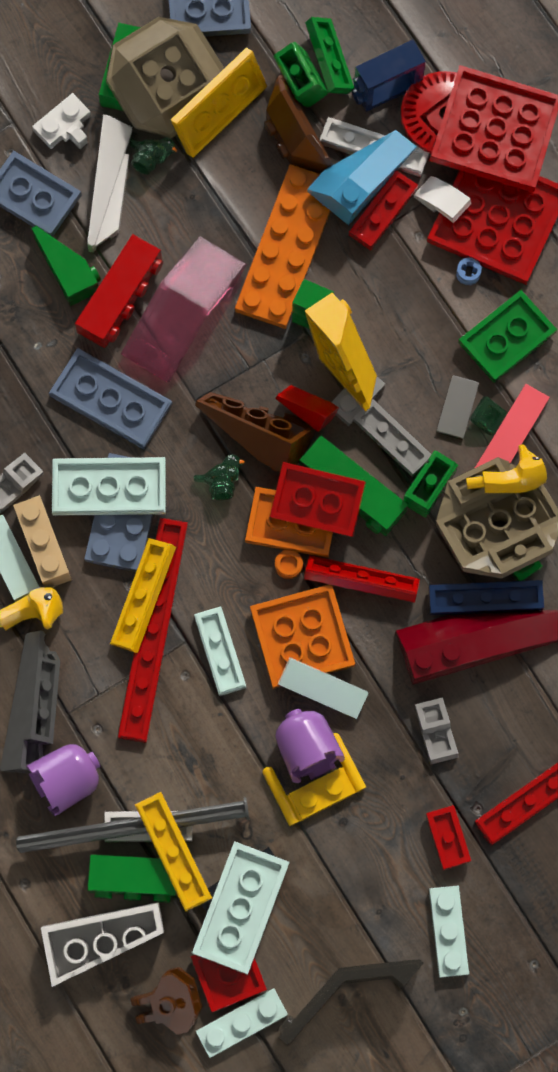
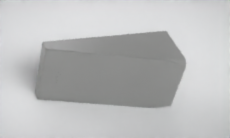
(457, 407)

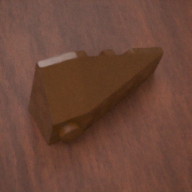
(262, 434)

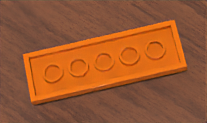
(284, 251)

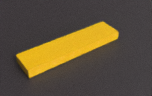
(143, 595)
(173, 851)

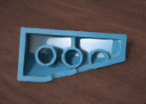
(356, 179)

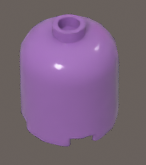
(307, 745)
(65, 776)

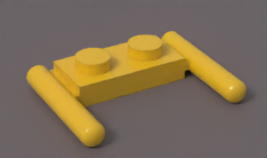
(319, 793)

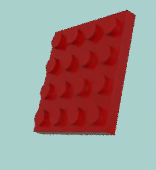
(496, 128)
(502, 225)

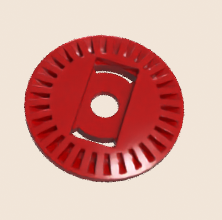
(425, 101)

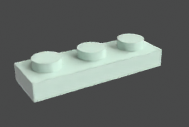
(448, 931)
(241, 1023)

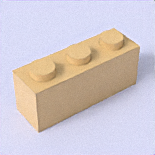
(42, 542)

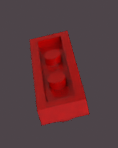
(383, 210)

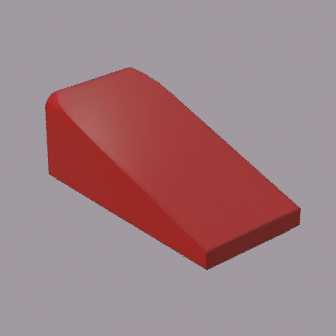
(308, 407)

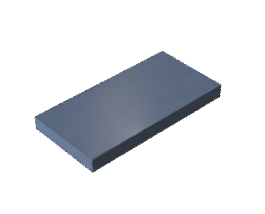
(110, 398)

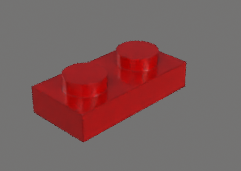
(448, 837)

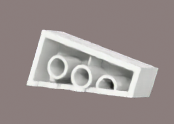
(88, 941)

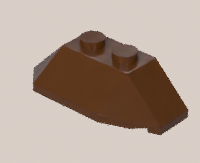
(293, 131)

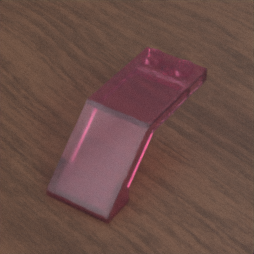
(181, 307)

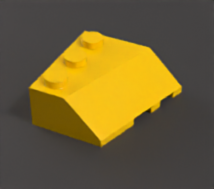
(341, 348)

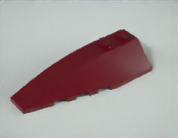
(472, 640)

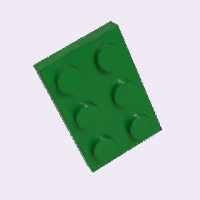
(507, 336)

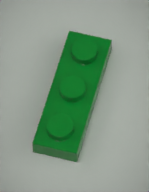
(329, 55)

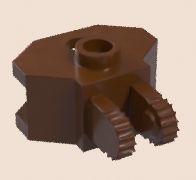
(173, 1002)

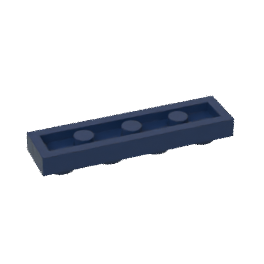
(486, 597)

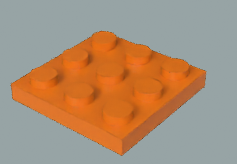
(303, 628)

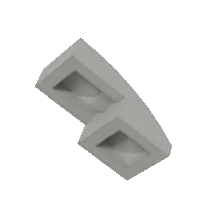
(17, 480)
(436, 731)

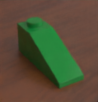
(69, 268)

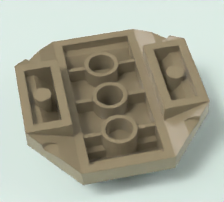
(137, 65)
(489, 550)

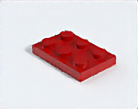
(318, 499)

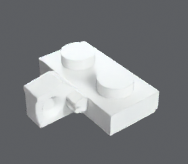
(64, 123)

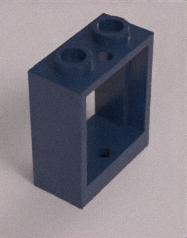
(388, 75)

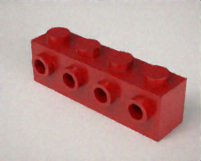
(119, 291)

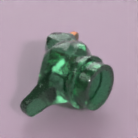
(151, 153)
(222, 478)

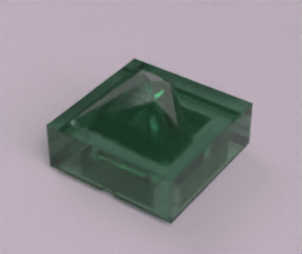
(488, 415)

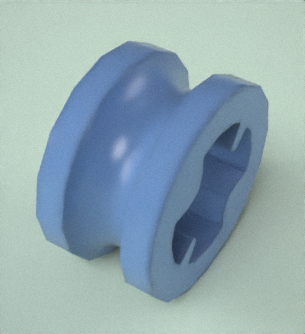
(476, 268)

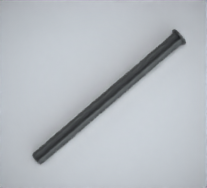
(128, 827)

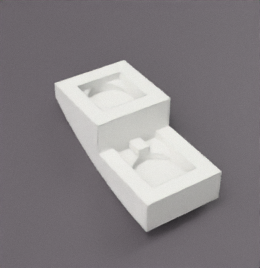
(442, 197)

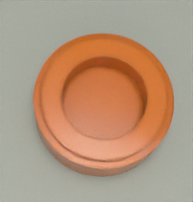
(288, 564)

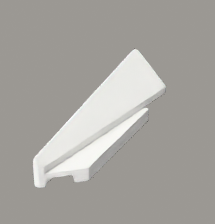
(109, 182)

